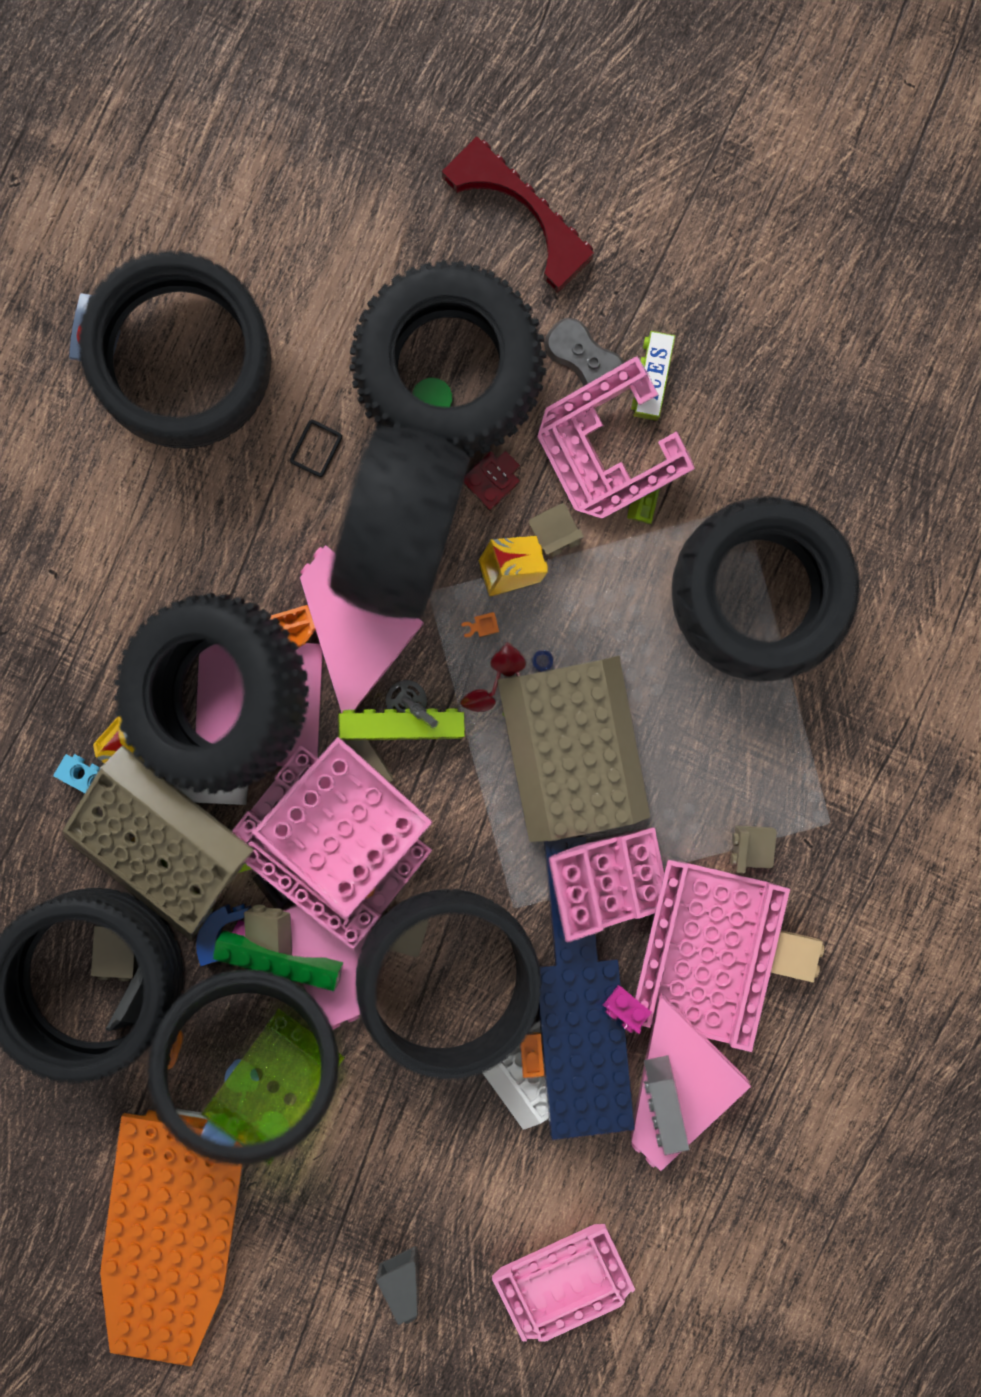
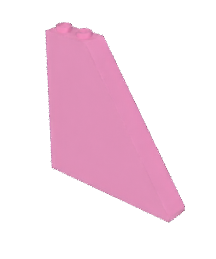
(353, 641)
(314, 940)
(702, 1078)

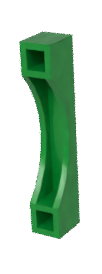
(308, 970)

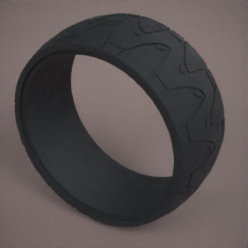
(208, 991)
(485, 1050)

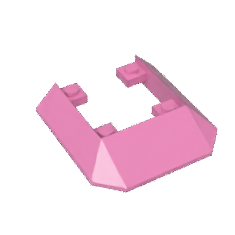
(575, 460)

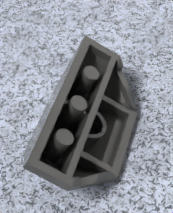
(130, 1005)

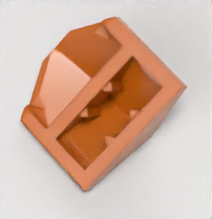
(298, 623)

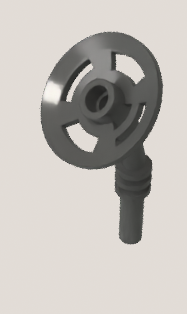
(410, 703)

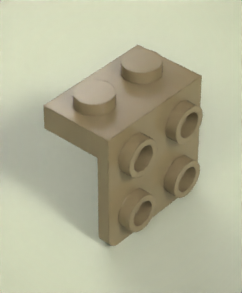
(556, 530)
(753, 847)
(411, 940)

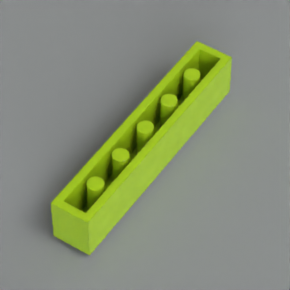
(399, 726)

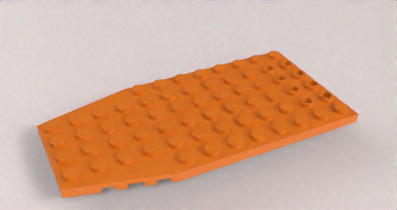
(165, 1241)

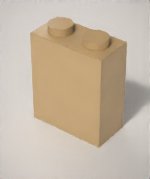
(797, 956)

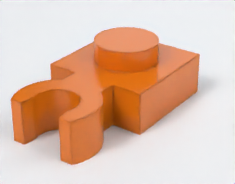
(484, 625)

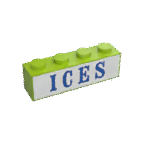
(657, 363)

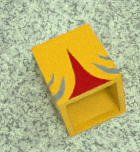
(512, 564)
(111, 741)

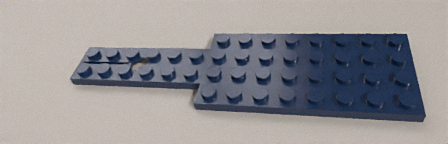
(580, 1041)

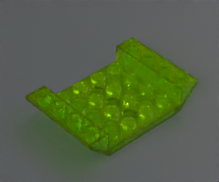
(285, 1055)

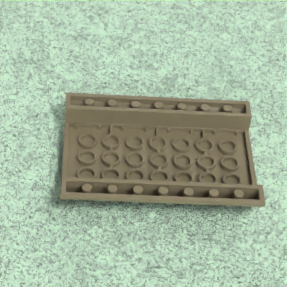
(574, 750)

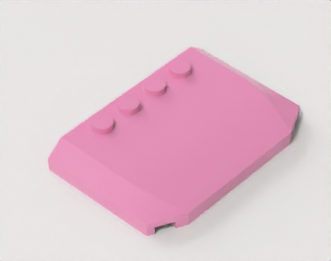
(564, 1284)

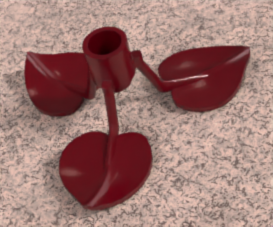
(506, 661)

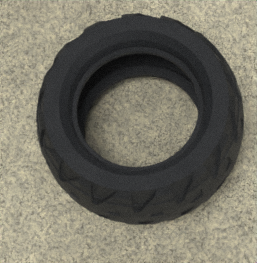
(397, 522)
(831, 576)

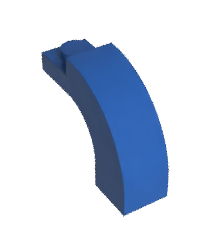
(212, 928)

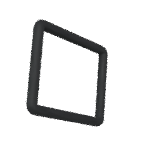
(330, 455)

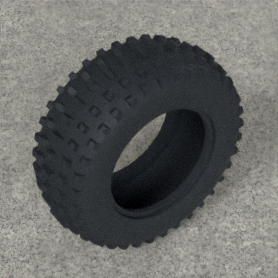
(449, 293)
(153, 683)

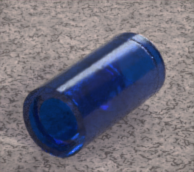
(548, 655)

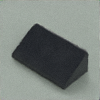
(273, 895)

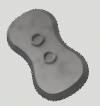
(574, 347)

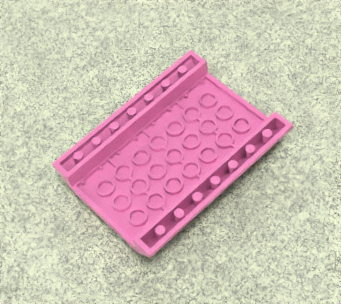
(713, 949)

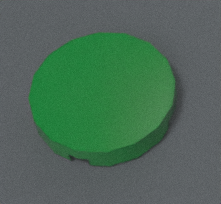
(433, 392)

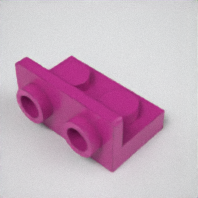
(627, 1008)

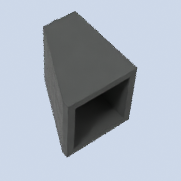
(400, 1284)

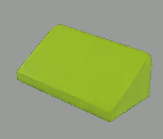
(643, 508)

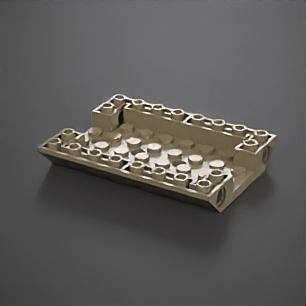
(165, 828)

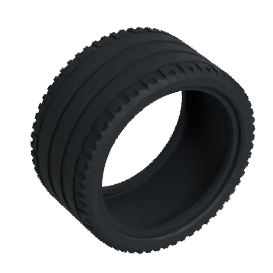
(157, 275)
(28, 1034)

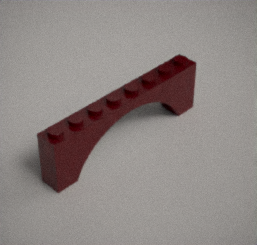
(481, 169)

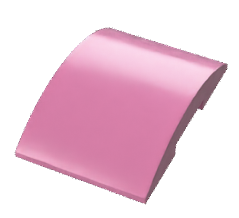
(607, 881)

